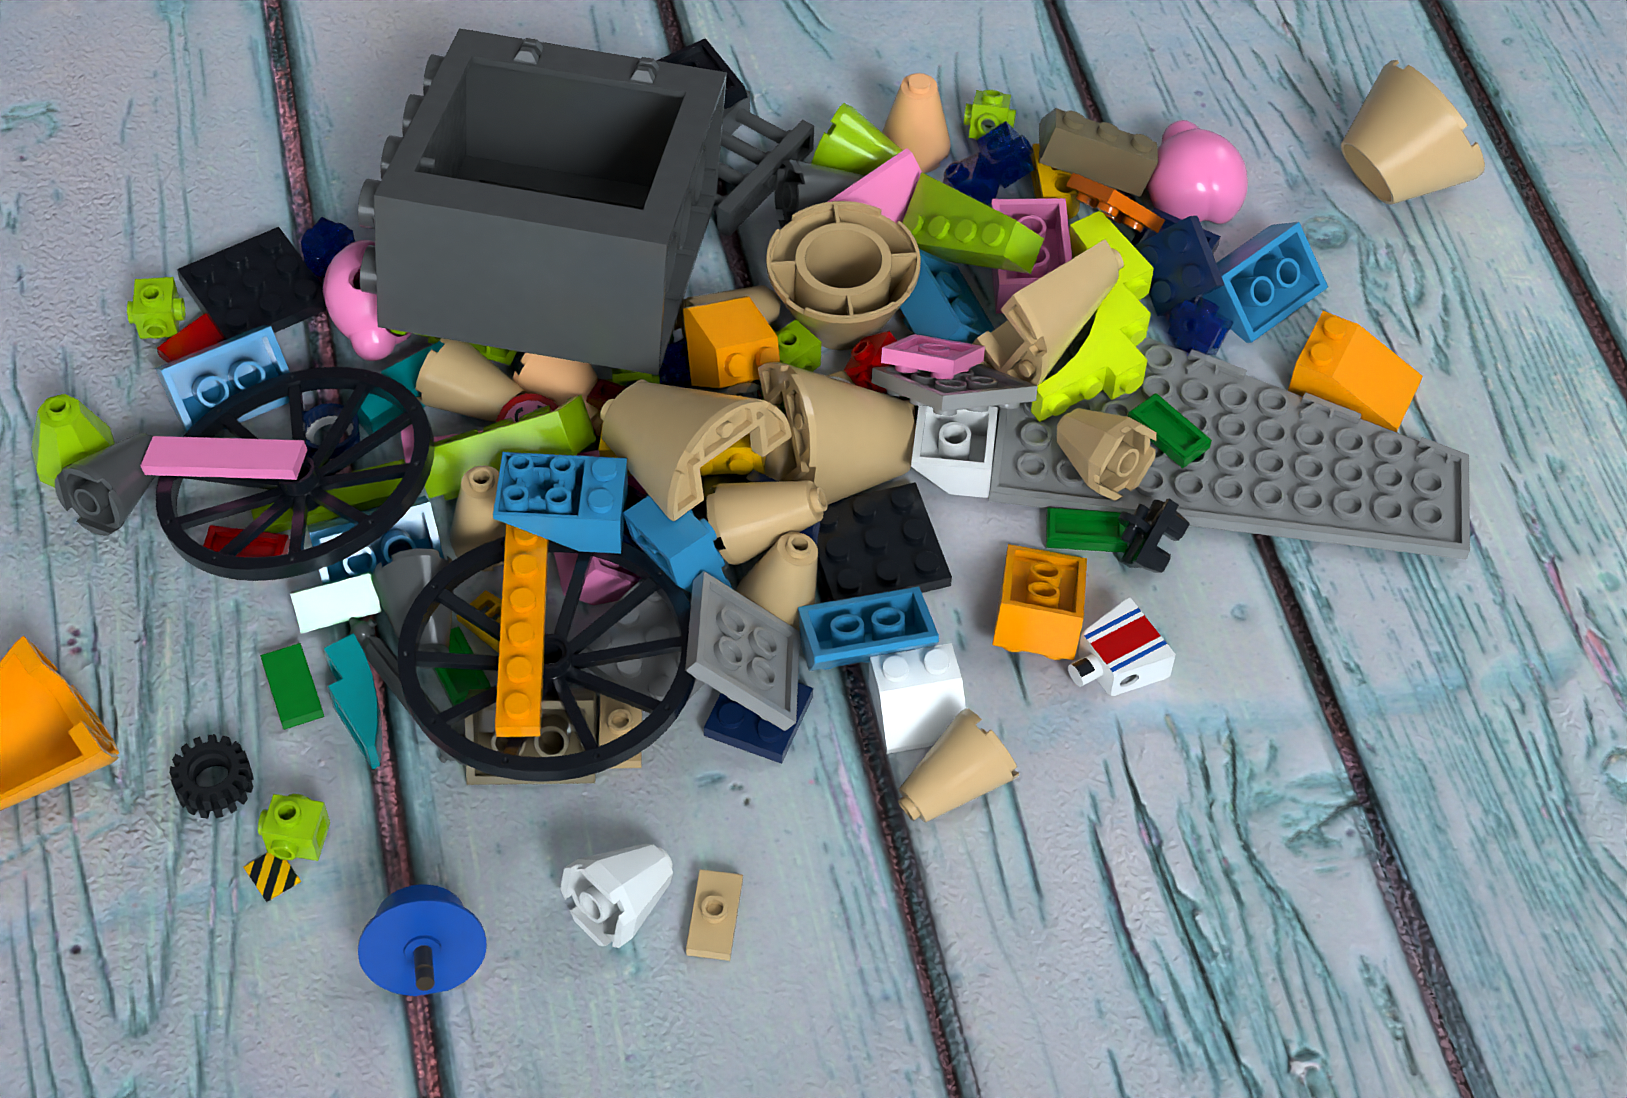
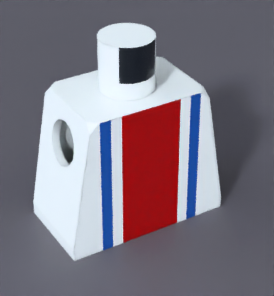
(1122, 652)

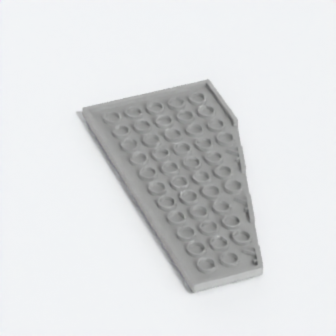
(1272, 464)

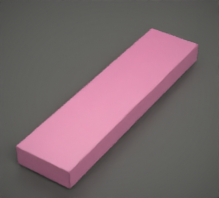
(224, 457)

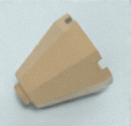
(1106, 449)

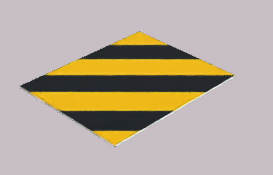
(271, 875)

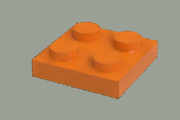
(1114, 204)

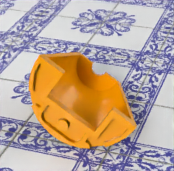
(44, 728)

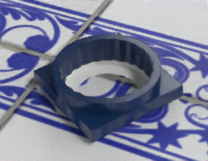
(325, 415)

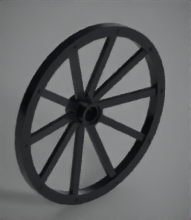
(312, 481)
(556, 676)

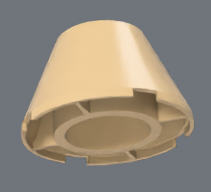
(1409, 139)
(843, 270)

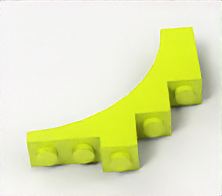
(1120, 323)

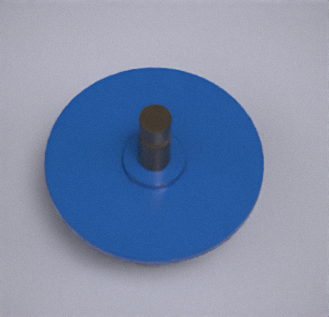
(421, 942)

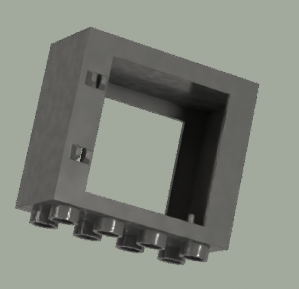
(545, 200)

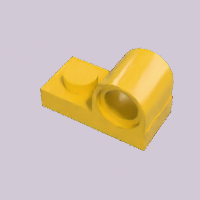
(1051, 183)

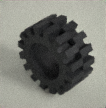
(208, 755)

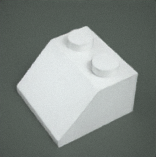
(956, 450)
(915, 695)

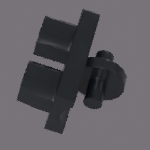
(1145, 531)

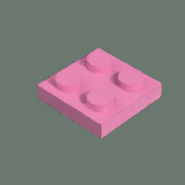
(931, 354)

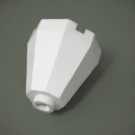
(616, 890)

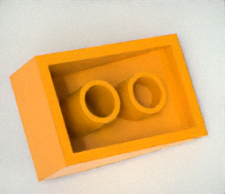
(1355, 372)
(1041, 603)

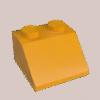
(728, 342)

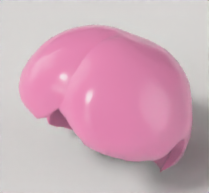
(1198, 175)
(355, 310)

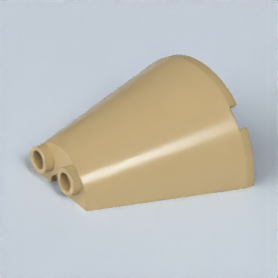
(1050, 314)
(677, 430)
(840, 431)

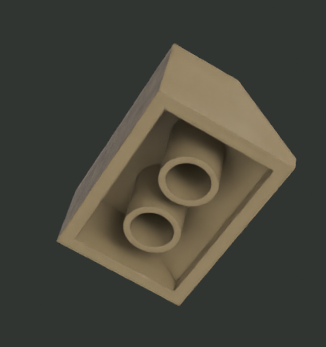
(1097, 151)
(555, 740)

